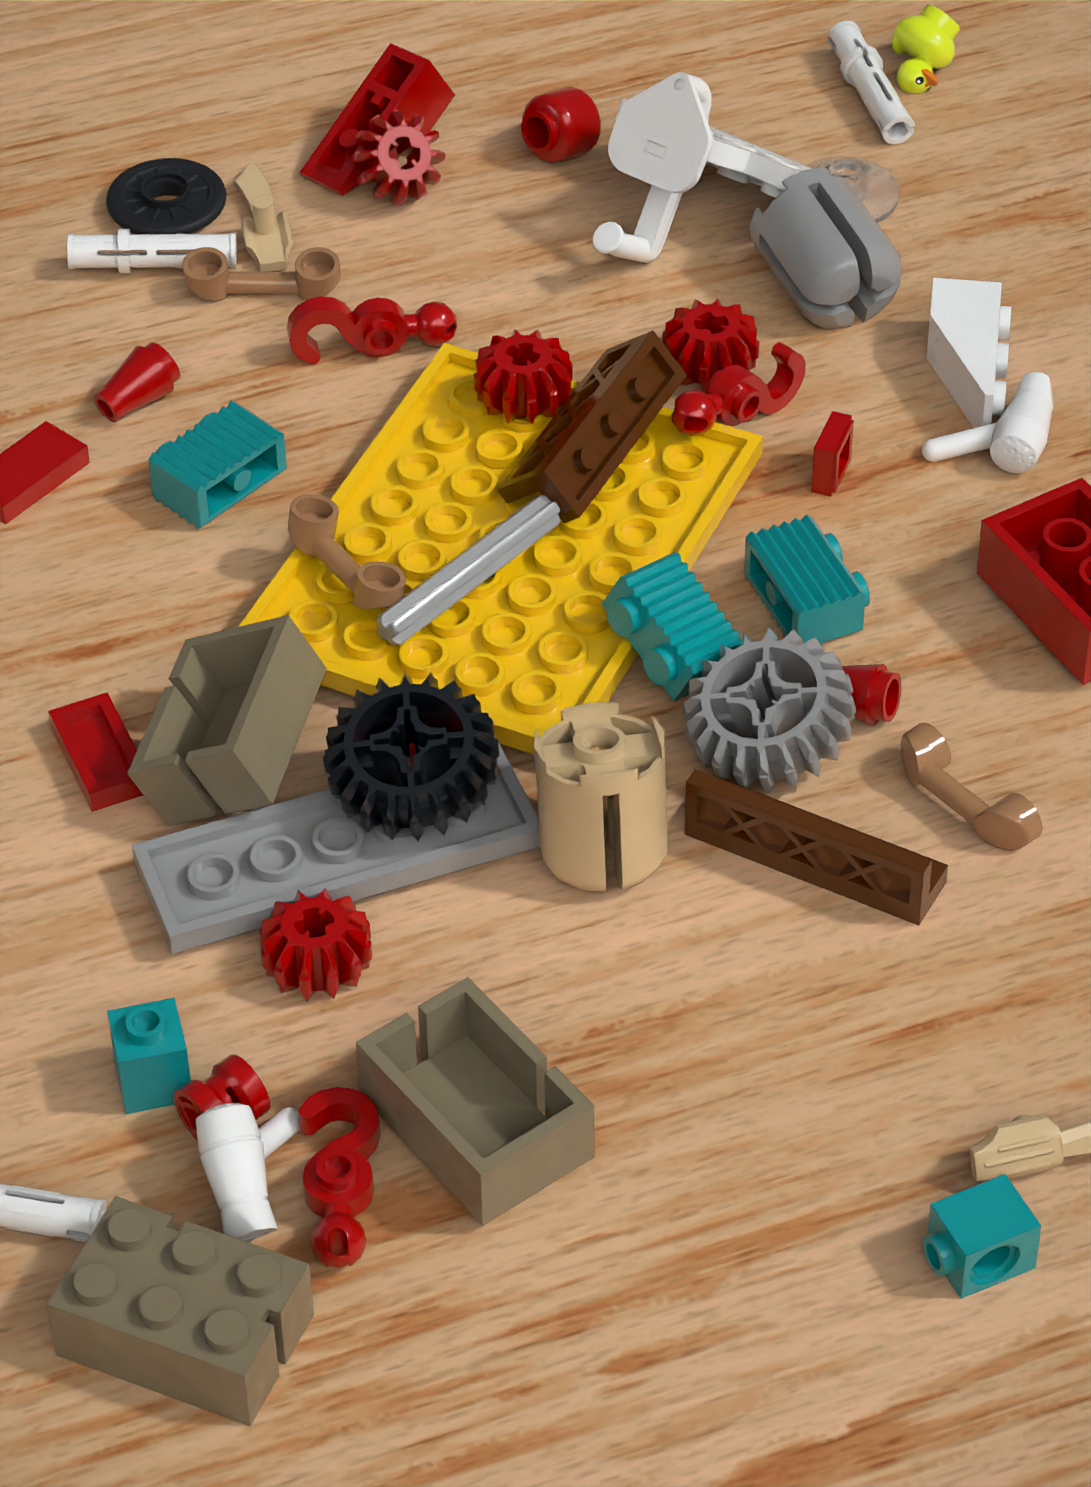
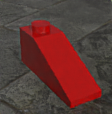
(395, 83)

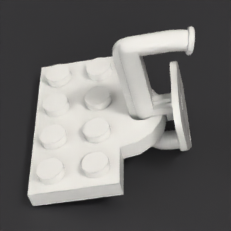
(666, 143)

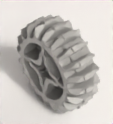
(797, 725)

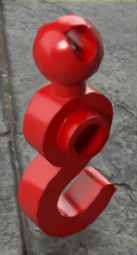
(373, 327)
(738, 394)
(339, 1175)

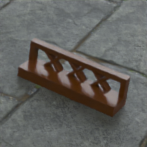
(597, 426)
(812, 848)

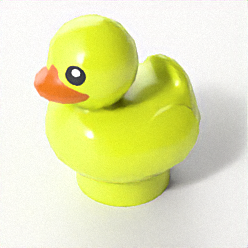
(929, 42)

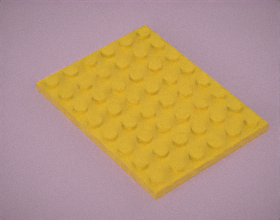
(537, 626)

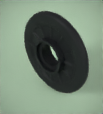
(134, 191)

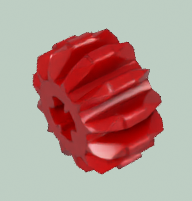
(408, 143)
(710, 340)
(523, 376)
(315, 944)

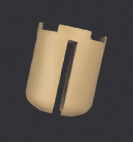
(605, 787)

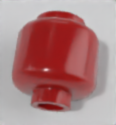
(561, 124)

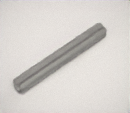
(467, 570)

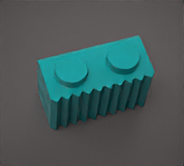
(216, 463)
(805, 580)
(669, 622)

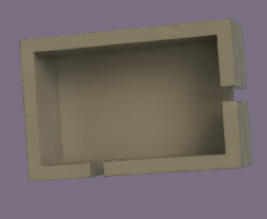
(228, 721)
(476, 1101)
(181, 1310)

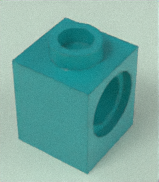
(148, 1054)
(982, 1236)

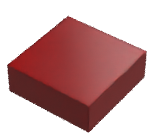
(832, 453)

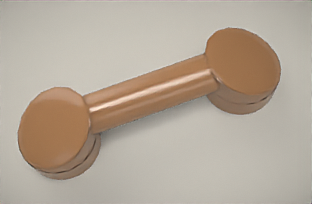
(208, 275)
(313, 529)
(1005, 825)

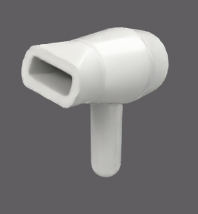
(1013, 440)
(234, 1164)

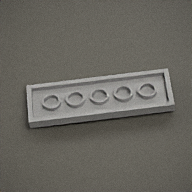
(232, 870)

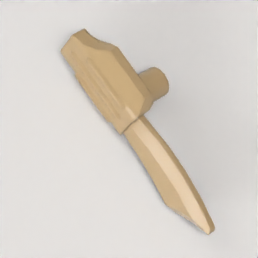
(266, 235)
(1027, 1147)

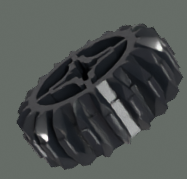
(450, 765)

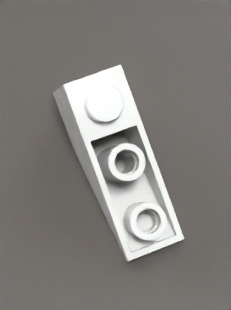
(965, 345)

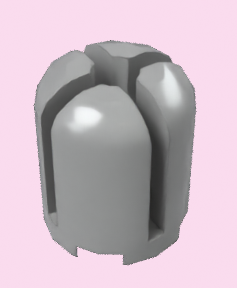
(827, 250)

